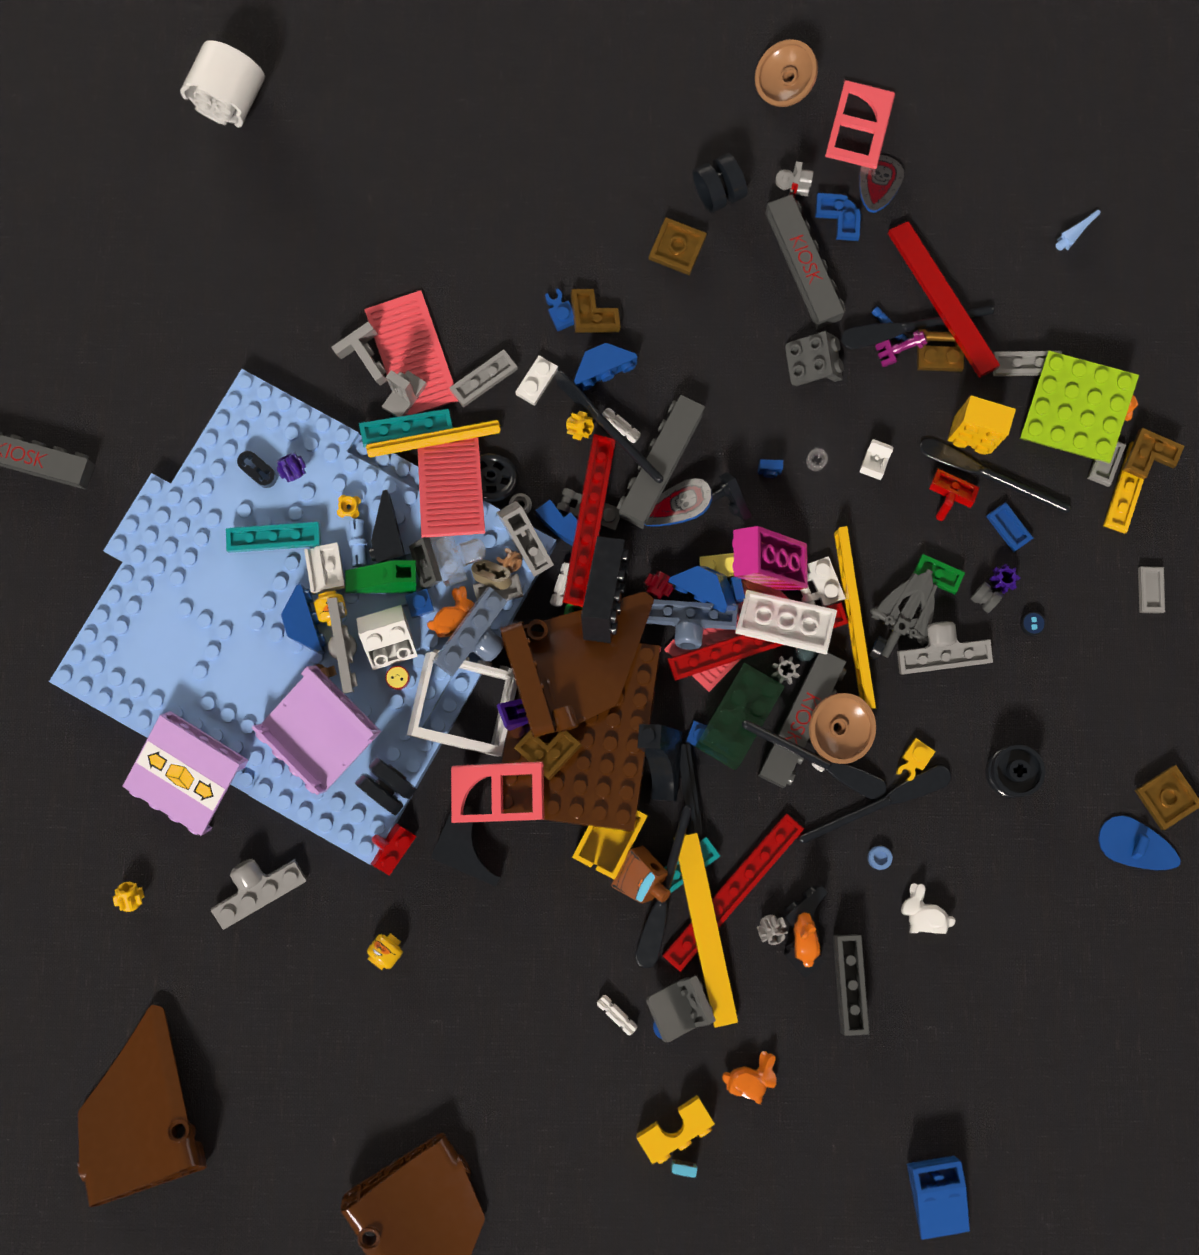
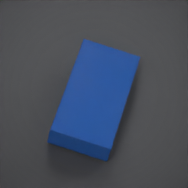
(1009, 527)

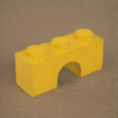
(660, 1144)

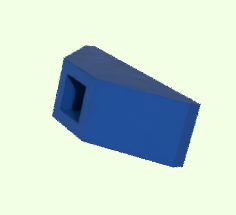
(603, 364)
(706, 586)
(302, 622)

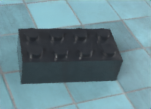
(605, 590)

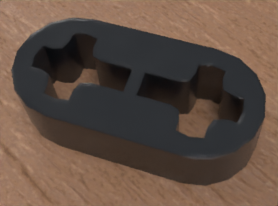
(254, 473)

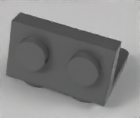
(814, 359)
(680, 1008)

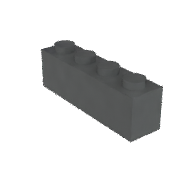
(850, 984)

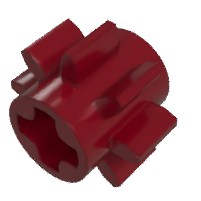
(658, 585)

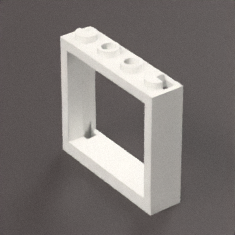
(482, 667)

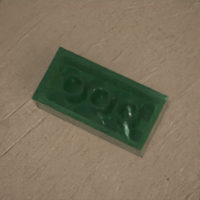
(747, 698)

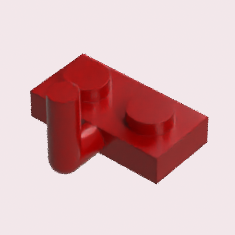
(954, 490)
(391, 848)

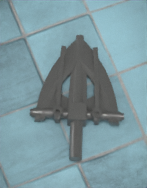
(920, 591)

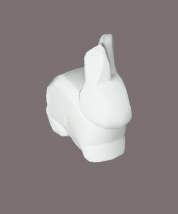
(925, 916)

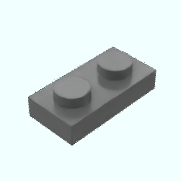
(426, 563)

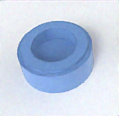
(880, 857)

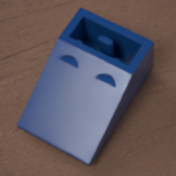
(939, 1196)

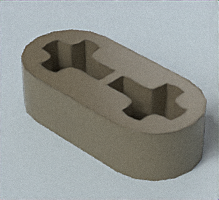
(490, 576)

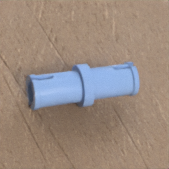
(358, 543)

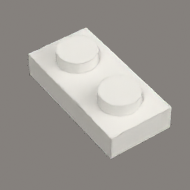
(536, 380)

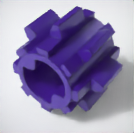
(291, 467)
(1011, 578)

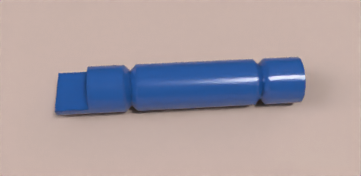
(882, 317)

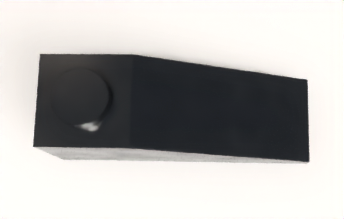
(386, 535)

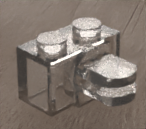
(454, 557)

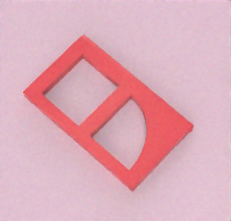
(881, 103)
(466, 776)

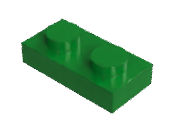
(943, 575)

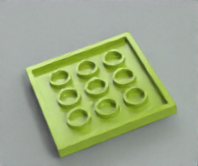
(1079, 407)

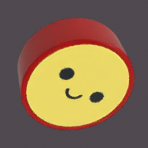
(397, 677)

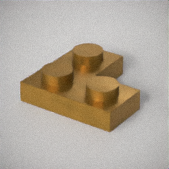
(588, 317)
(1151, 447)
(552, 755)

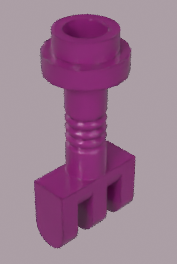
(891, 351)

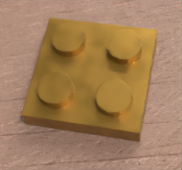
(677, 246)
(1168, 797)

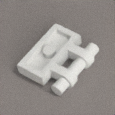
(825, 583)

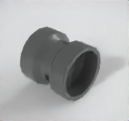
(985, 596)

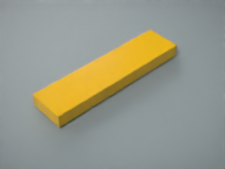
(1123, 499)

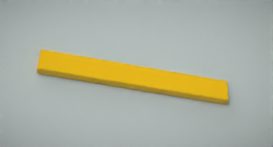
(854, 616)
(706, 932)

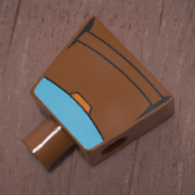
(642, 877)

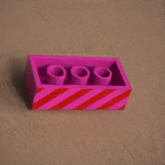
(770, 559)

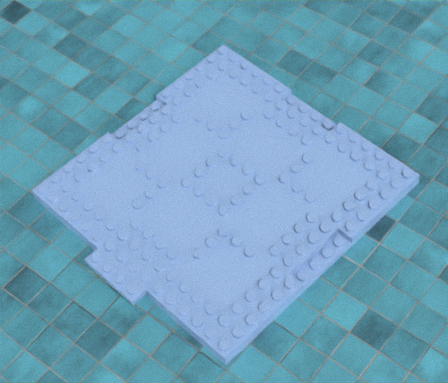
(205, 626)

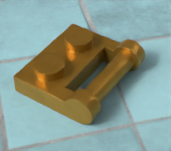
(940, 357)

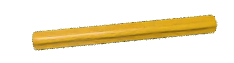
(432, 438)

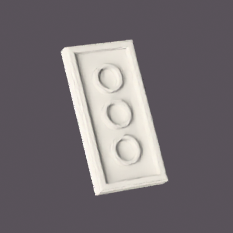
(786, 621)

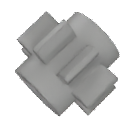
(792, 668)
(772, 929)

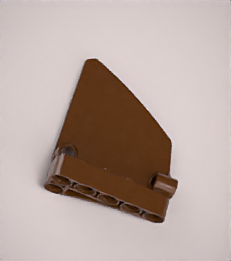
(570, 677)
(134, 1120)
(417, 1204)

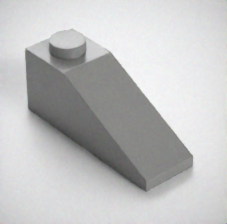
(525, 538)

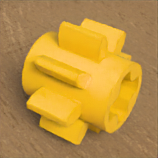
(579, 425)
(128, 896)

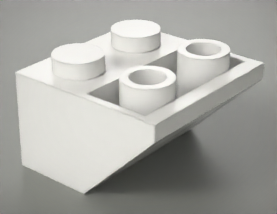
(386, 637)

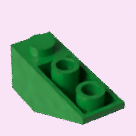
(384, 577)

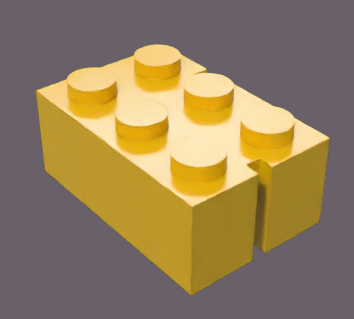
(981, 425)
(607, 847)

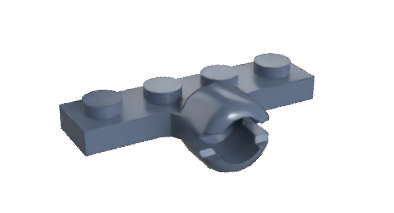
(690, 620)
(473, 634)

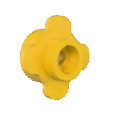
(348, 500)

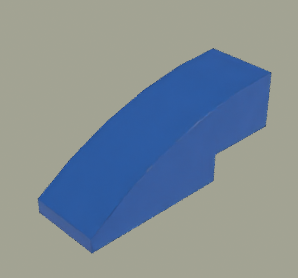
(561, 526)

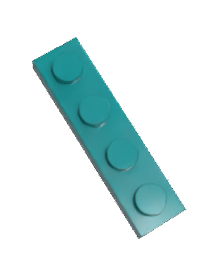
(404, 426)
(273, 537)

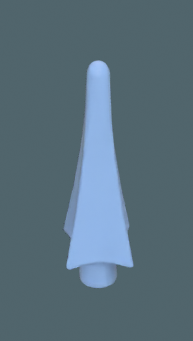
(1071, 235)

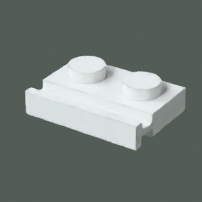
(325, 568)

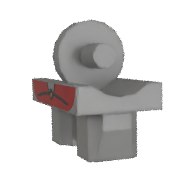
(797, 182)

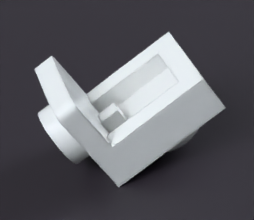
(876, 459)

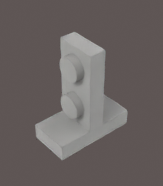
(356, 342)
(405, 391)

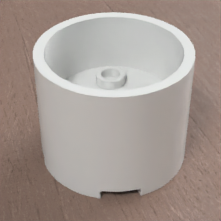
(223, 83)

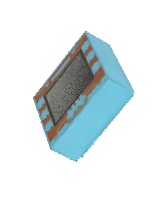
(683, 1168)

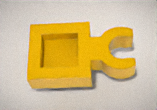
(917, 757)

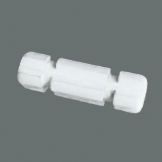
(622, 425)
(557, 597)
(617, 1015)

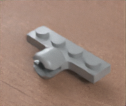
(342, 645)
(944, 651)
(256, 890)

